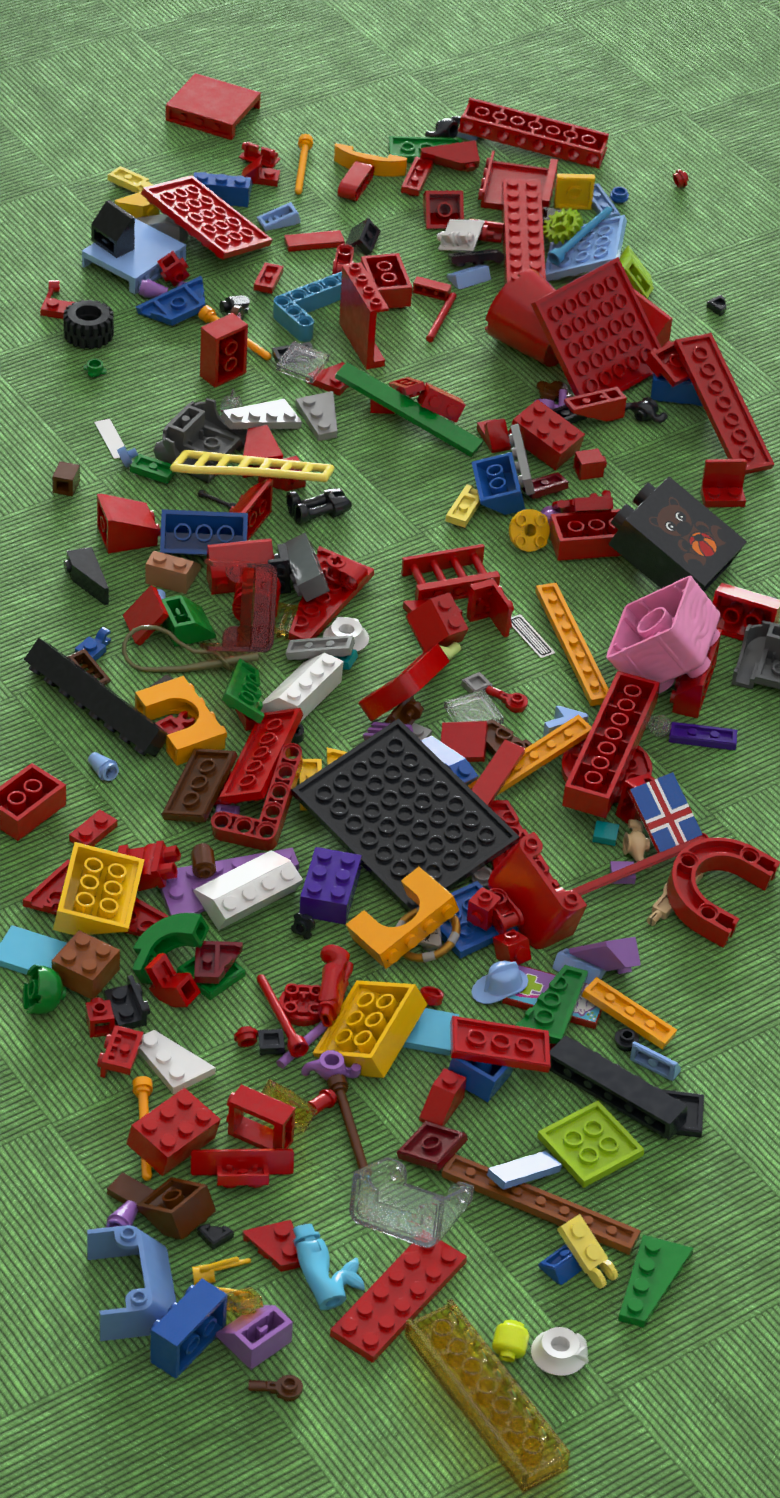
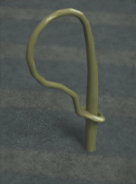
(205, 665)

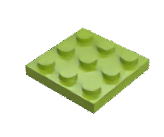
(590, 1143)

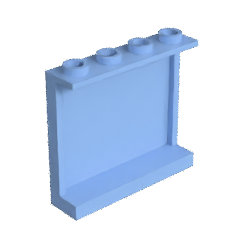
(140, 263)

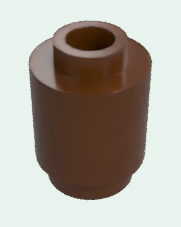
(203, 861)

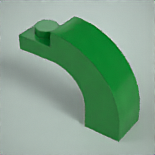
(166, 935)

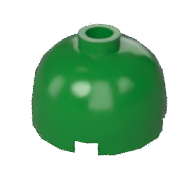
(43, 990)

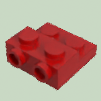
(667, 362)

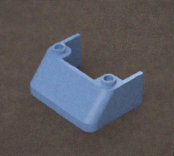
(142, 1304)

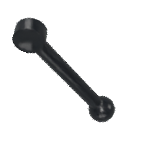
(201, 493)

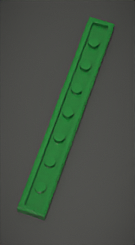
(409, 409)

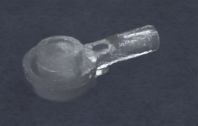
(659, 725)

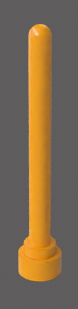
(305, 143)
(208, 314)
(142, 1089)

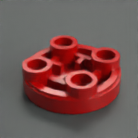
(301, 1004)

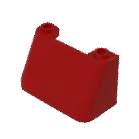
(546, 913)

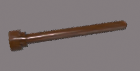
(339, 1085)

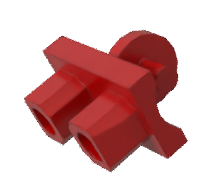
(491, 231)

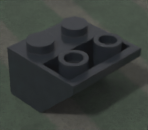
(114, 230)

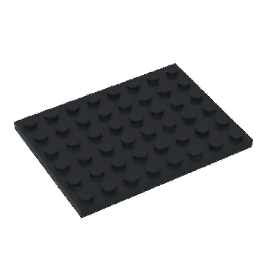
(404, 812)

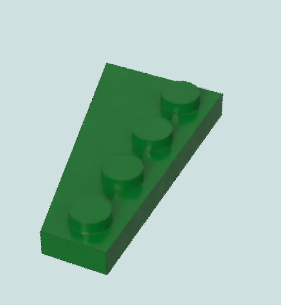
(556, 1004)

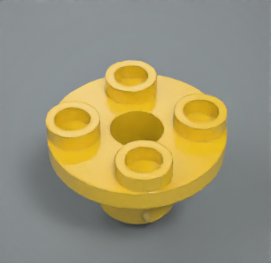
(529, 530)

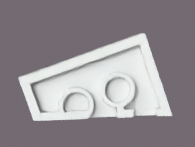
(173, 1063)

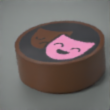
(238, 311)

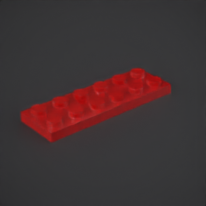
(260, 756)
(397, 1297)

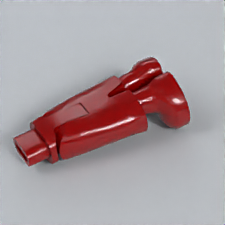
(334, 982)

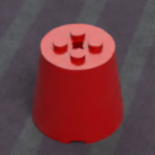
(514, 320)

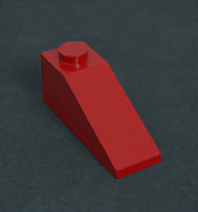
(456, 156)
(600, 405)

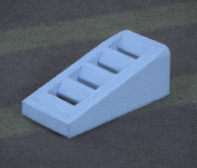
(284, 215)

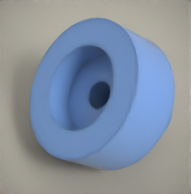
(126, 456)

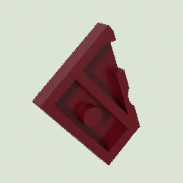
(215, 960)

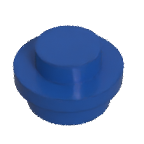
(619, 195)

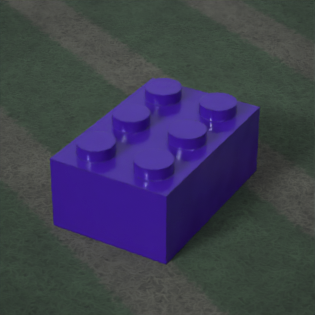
(330, 885)

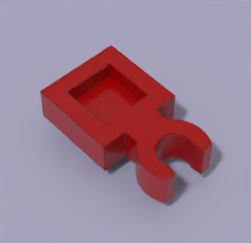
(173, 724)

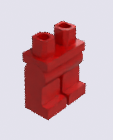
(157, 865)

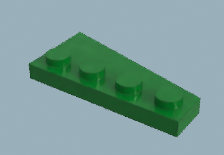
(243, 691)
(651, 1278)

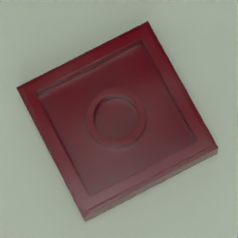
(432, 1146)

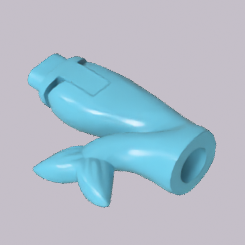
(315, 1263)

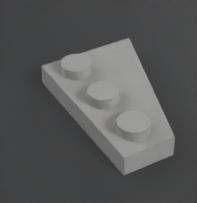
(319, 414)

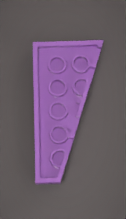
(179, 893)

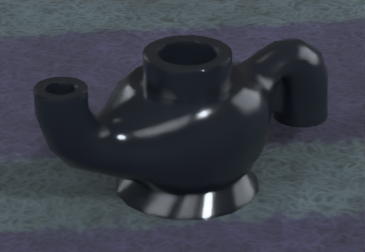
(446, 128)
(646, 411)

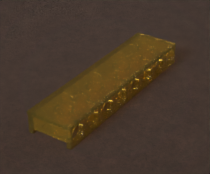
(487, 1397)

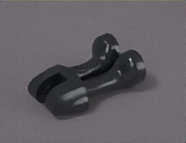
(330, 502)

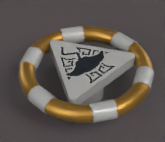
(433, 940)

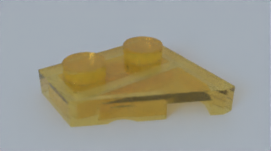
(244, 1301)

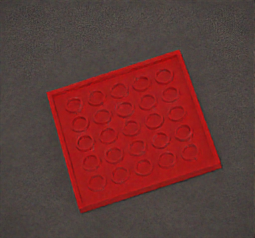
(598, 330)

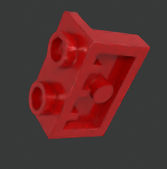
(120, 1051)

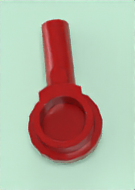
(514, 702)

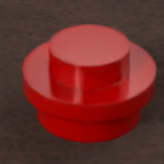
(680, 178)
(246, 1036)

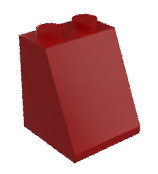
(125, 524)

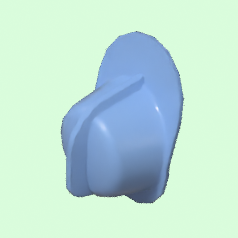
(501, 982)

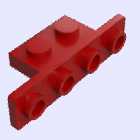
(242, 1165)

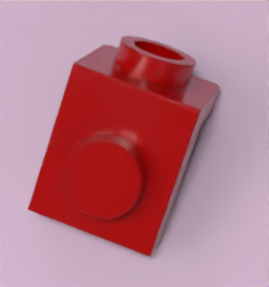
(481, 908)

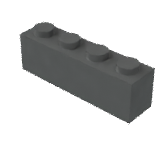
(305, 568)

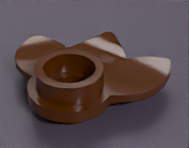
(551, 391)

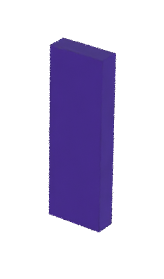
(703, 736)

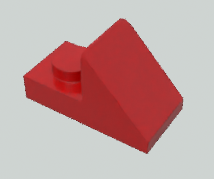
(261, 175)
(494, 434)

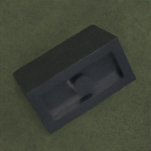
(364, 236)

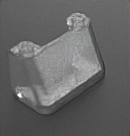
(401, 1210)

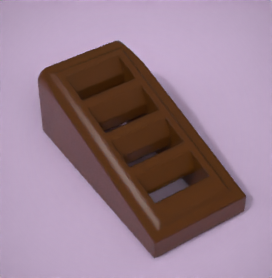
(88, 662)

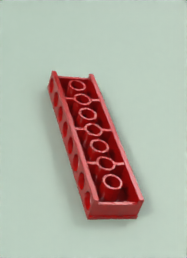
(534, 133)

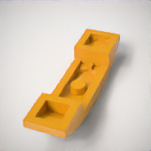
(387, 167)

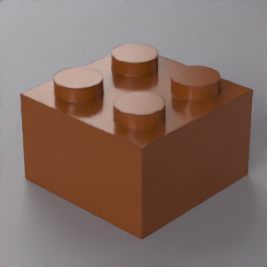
(86, 964)

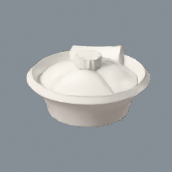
(348, 626)
(560, 1351)

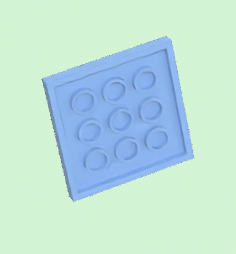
(592, 251)

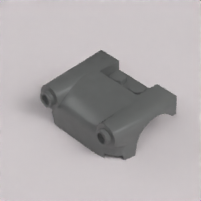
(198, 429)
(759, 657)

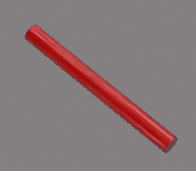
(441, 317)

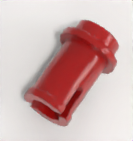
(324, 1100)

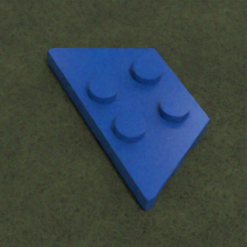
(175, 304)

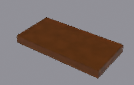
(199, 785)

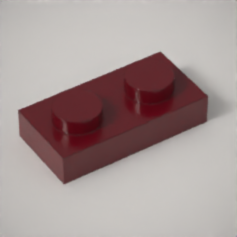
(547, 485)

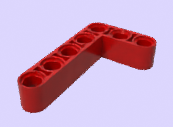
(406, 683)
(273, 806)

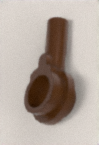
(287, 1387)

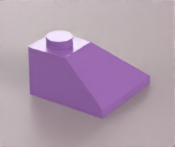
(610, 955)

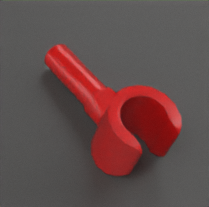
(54, 286)

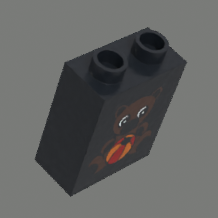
(674, 537)

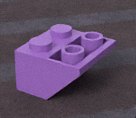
(257, 1335)

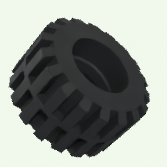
(88, 324)

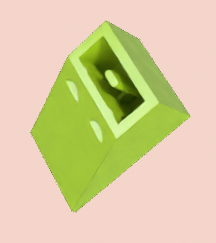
(636, 272)

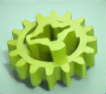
(562, 225)

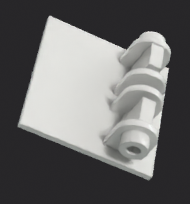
(460, 235)

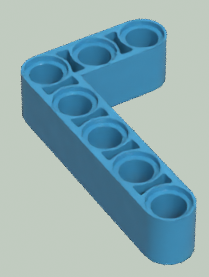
(293, 306)

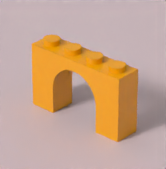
(173, 698)
(391, 943)

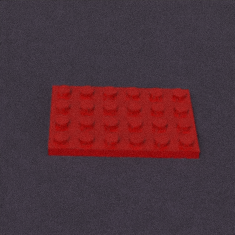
(206, 217)

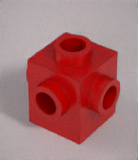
(176, 271)

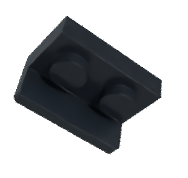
(282, 565)
(128, 1004)

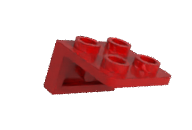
(488, 600)

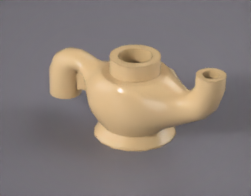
(636, 843)

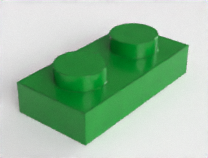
(152, 468)

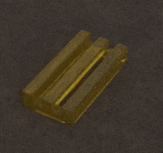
(281, 631)

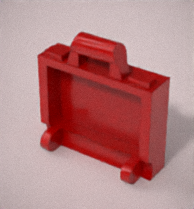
(583, 504)

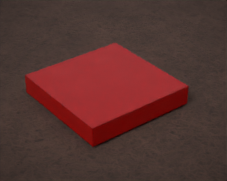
(145, 611)
(466, 739)

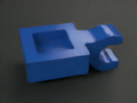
(97, 646)

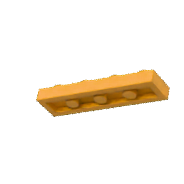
(629, 1013)

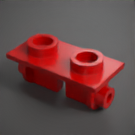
(252, 152)

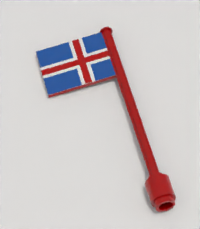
(667, 823)

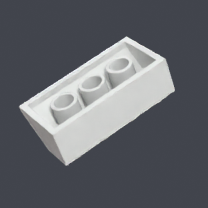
(306, 685)
(248, 888)

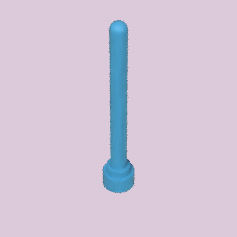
(557, 255)

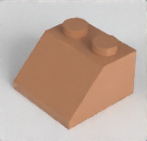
(171, 572)

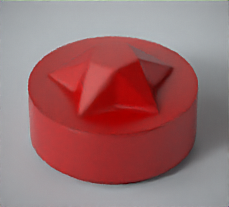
(432, 995)

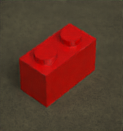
(441, 402)

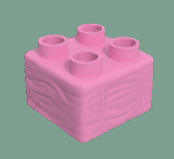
(666, 634)

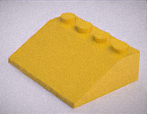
(98, 891)
(373, 1025)

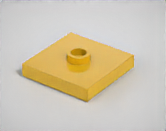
(574, 191)

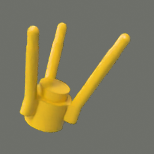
(207, 1271)

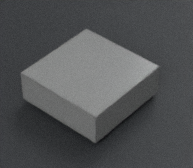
(475, 683)

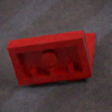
(723, 483)

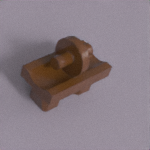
(406, 712)

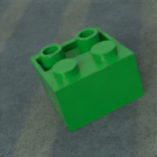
(187, 620)

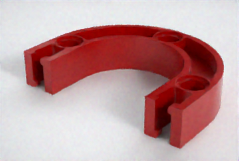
(711, 855)

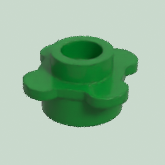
(95, 368)

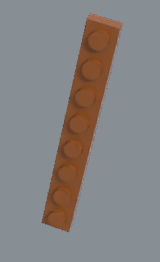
(542, 1204)

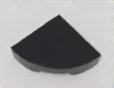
(717, 305)
(215, 1235)

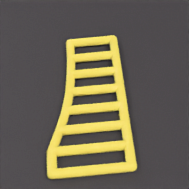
(243, 469)

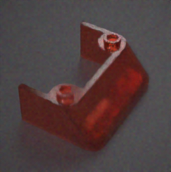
(257, 607)

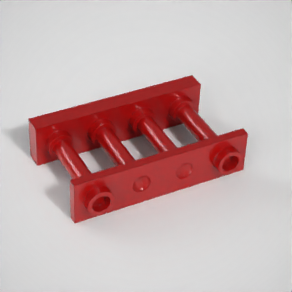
(447, 559)

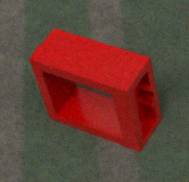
(266, 1109)

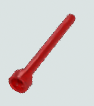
(296, 1044)

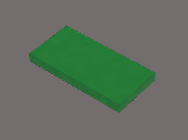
(411, 146)

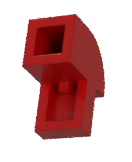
(168, 986)

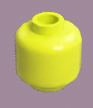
(510, 1340)

